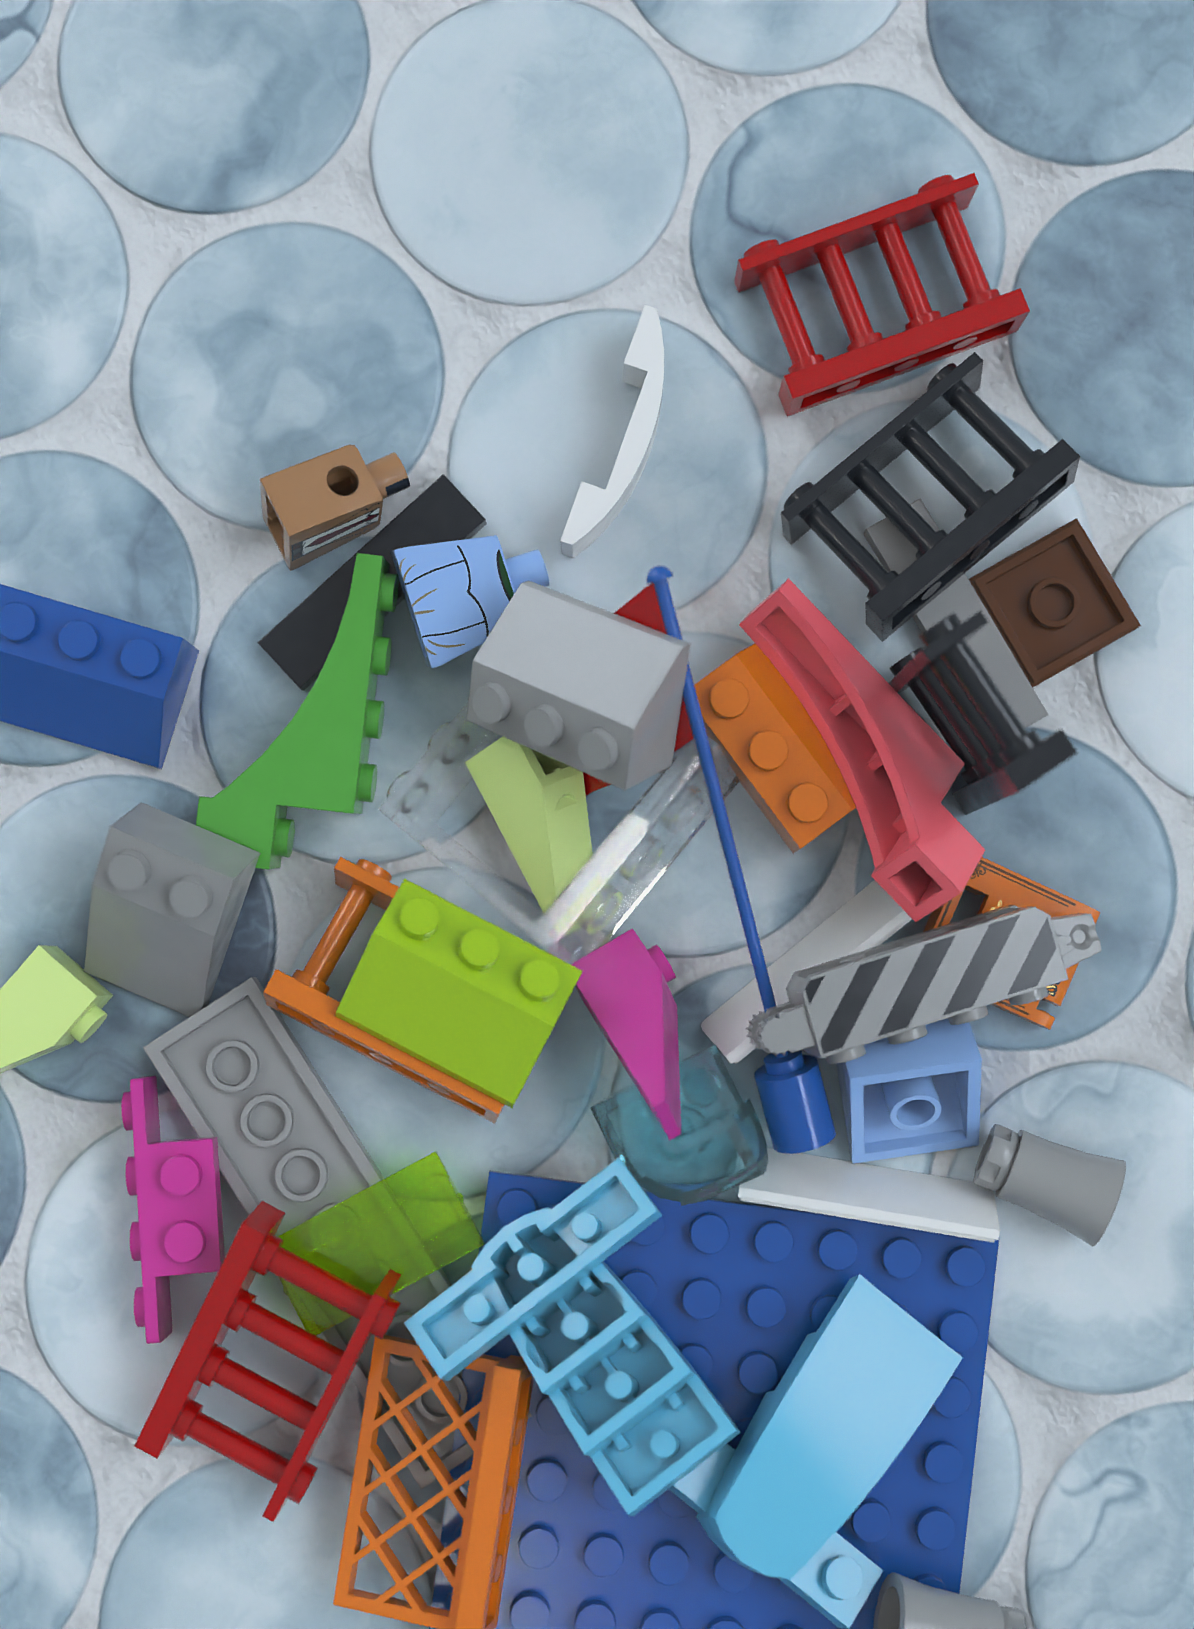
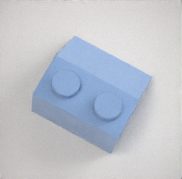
(913, 1094)

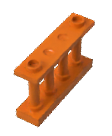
(306, 998)

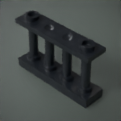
(940, 555)
(976, 716)

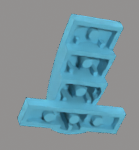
(584, 1338)
(822, 1449)

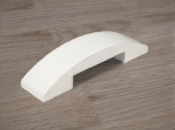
(595, 506)

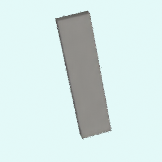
(988, 645)

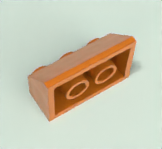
(773, 747)

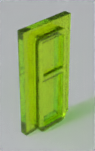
(400, 1224)

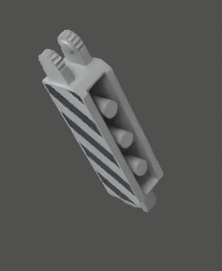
(924, 980)

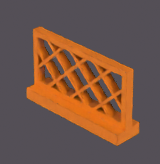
(485, 1512)

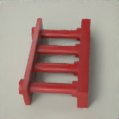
(869, 355)
(206, 1361)

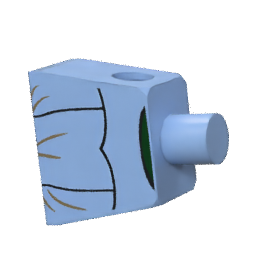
(460, 591)

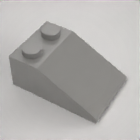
(165, 907)

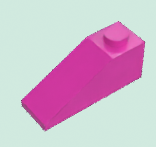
(638, 1016)

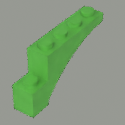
(326, 745)

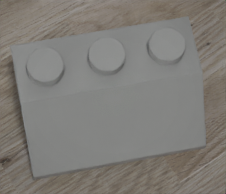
(580, 686)

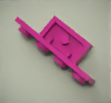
(177, 1207)

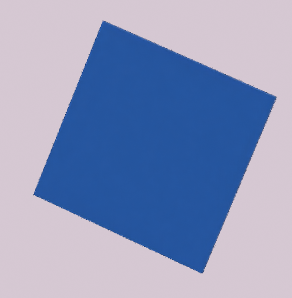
(737, 1300)

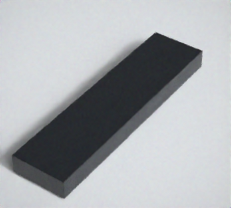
(309, 631)

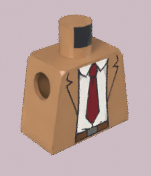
(327, 501)

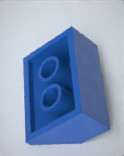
(91, 677)

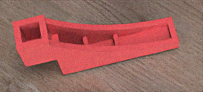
(882, 747)

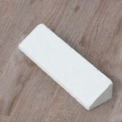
(855, 927)
(875, 1195)

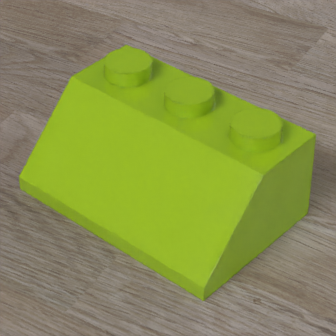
(457, 992)

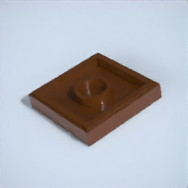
(1054, 602)

